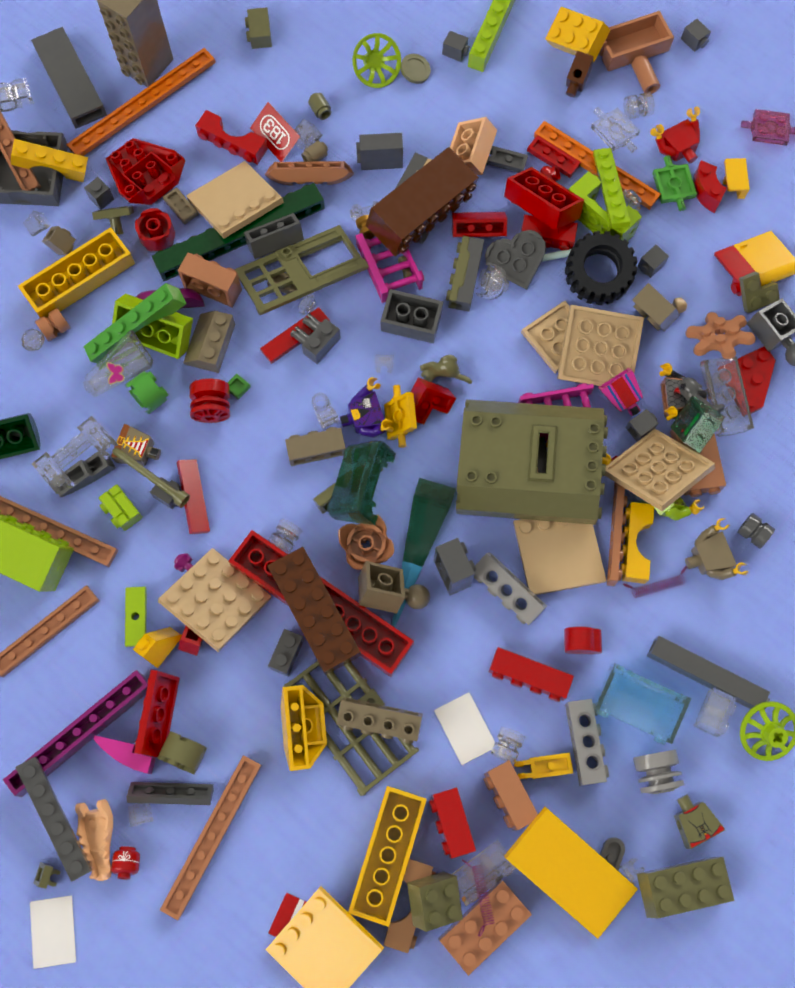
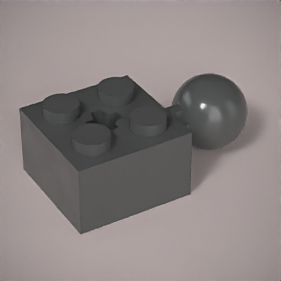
(775, 327)

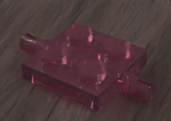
(770, 127)

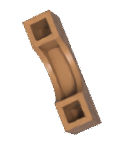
(401, 932)

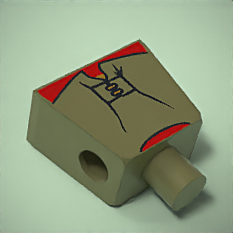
(696, 822)

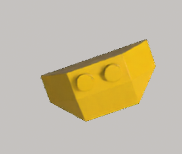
(302, 727)

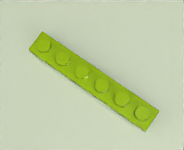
(611, 188)

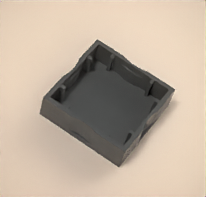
(49, 179)

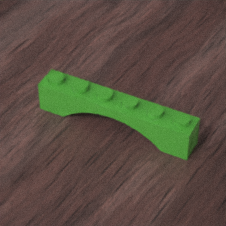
(159, 304)

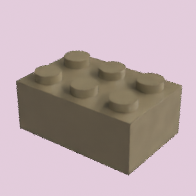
(656, 307)

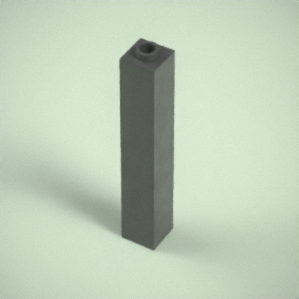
(707, 673)

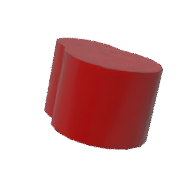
(582, 640)

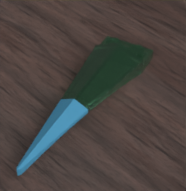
(427, 515)

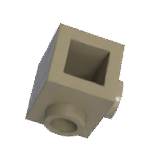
(59, 240)

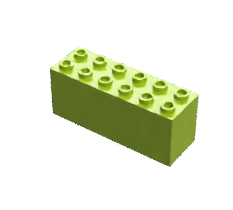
(31, 555)

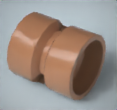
(52, 324)

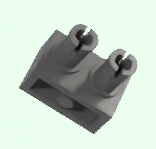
(320, 341)

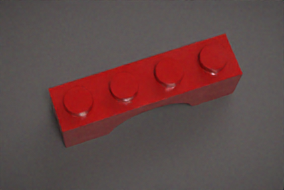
(250, 146)

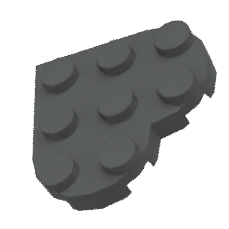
(518, 256)

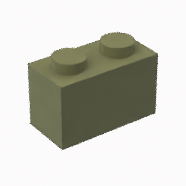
(259, 28)

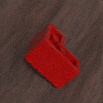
(429, 397)

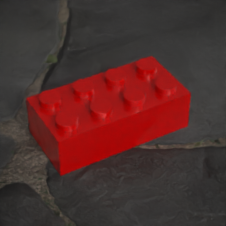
(543, 198)

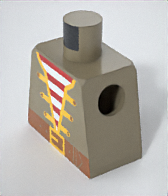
(136, 445)

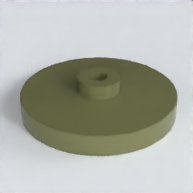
(415, 68)

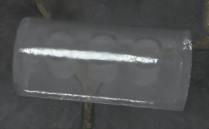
(726, 387)

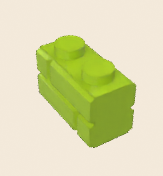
(120, 507)

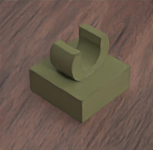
(43, 875)

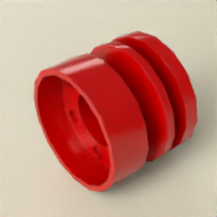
(209, 400)

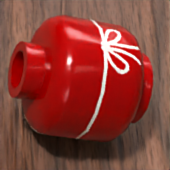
(125, 862)

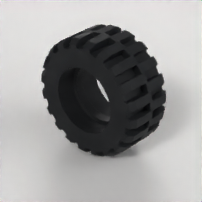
(614, 249)

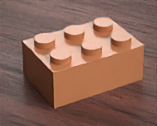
(210, 279)
(510, 796)

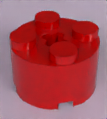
(155, 230)

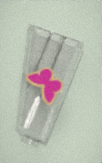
(120, 364)

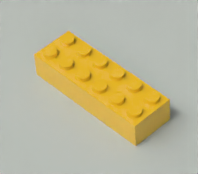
(77, 273)
(387, 856)

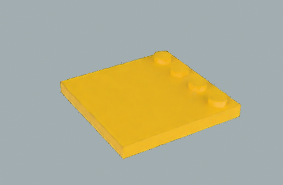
(324, 945)

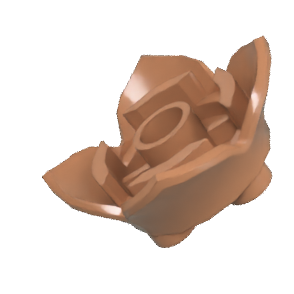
(353, 535)

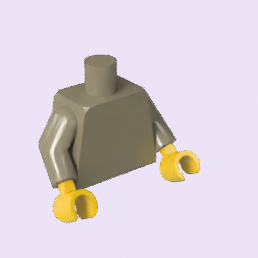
(713, 554)

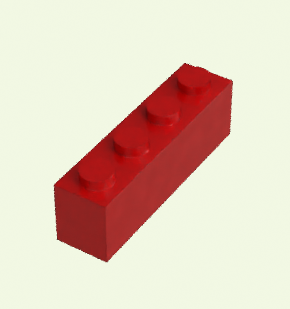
(531, 674)

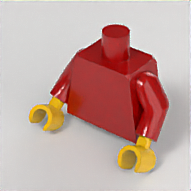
(680, 139)

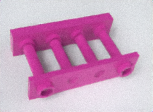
(377, 274)
(565, 394)

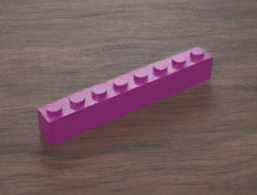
(84, 728)

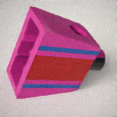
(623, 392)

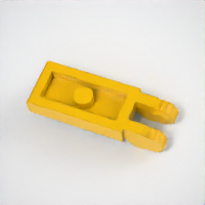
(546, 766)

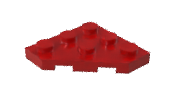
(756, 374)

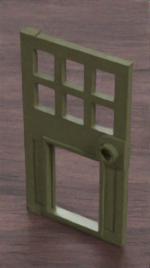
(297, 272)

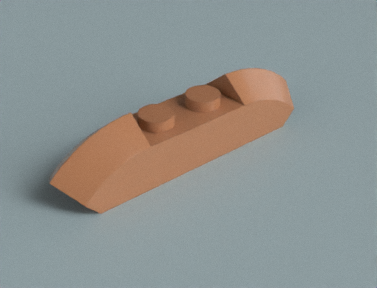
(316, 171)

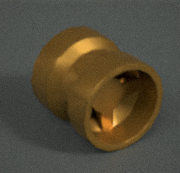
(361, 222)

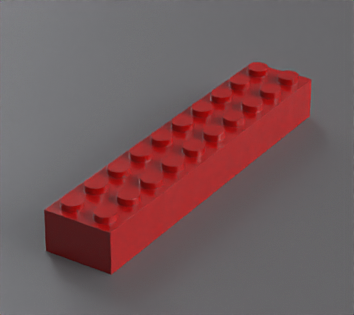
(375, 638)

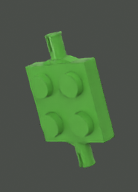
(674, 183)

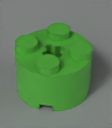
(147, 392)

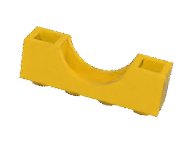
(30, 155)
(635, 566)

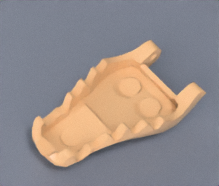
(95, 835)

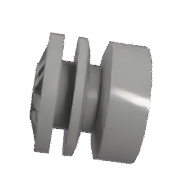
(658, 771)

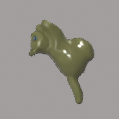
(445, 367)

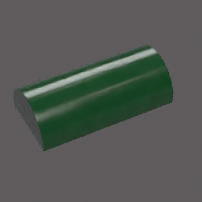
(18, 435)

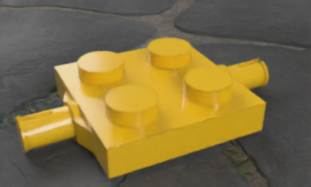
(402, 413)

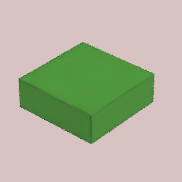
(238, 386)

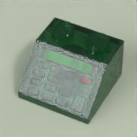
(696, 424)

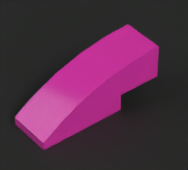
(124, 753)

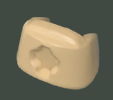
(680, 305)

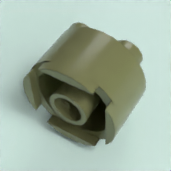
(182, 752)

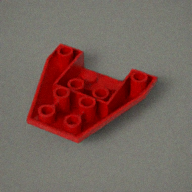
(145, 171)

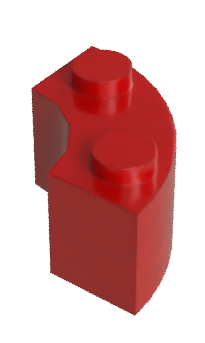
(707, 186)

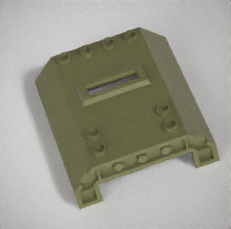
(502, 458)

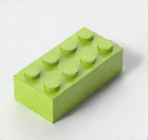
(166, 335)

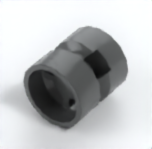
(755, 530)

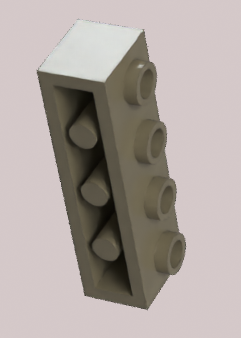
(379, 719)

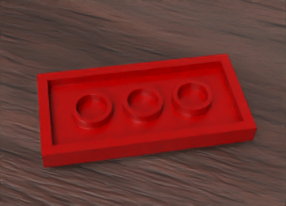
(156, 713)

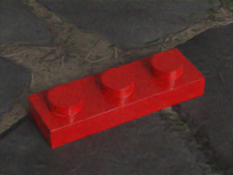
(553, 156)

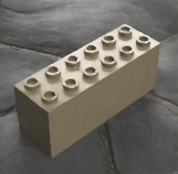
(137, 38)

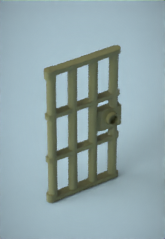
(370, 696)

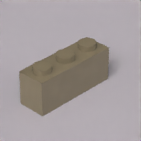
(315, 446)

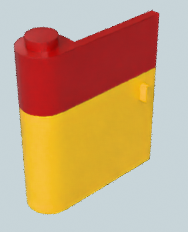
(758, 254)

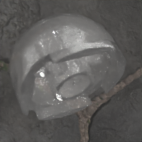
(492, 282)

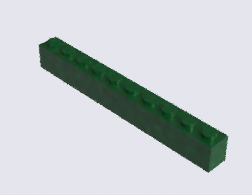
(212, 245)

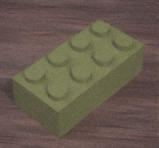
(685, 887)

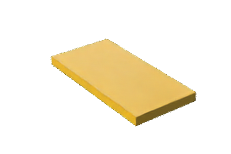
(570, 872)

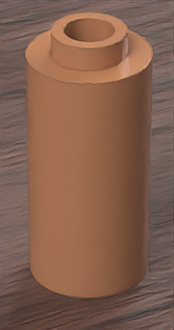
(645, 74)

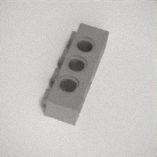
(519, 590)
(585, 774)

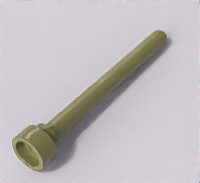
(180, 497)

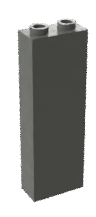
(69, 77)

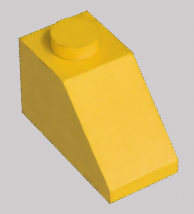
(157, 645)

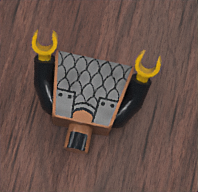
(672, 401)

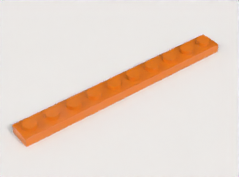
(141, 103)

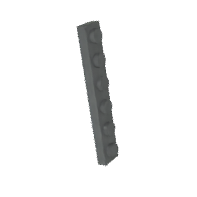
(53, 818)

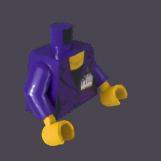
(366, 412)

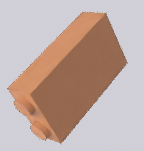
(715, 480)

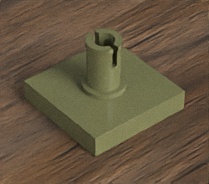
(114, 215)

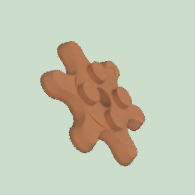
(722, 342)

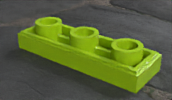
(135, 604)

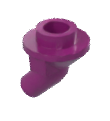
(183, 562)

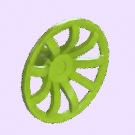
(375, 60)
(771, 733)

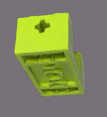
(594, 216)

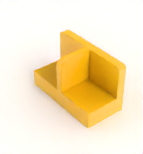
(736, 176)

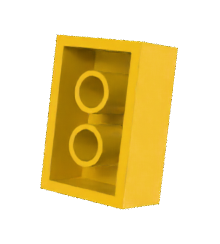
(577, 32)

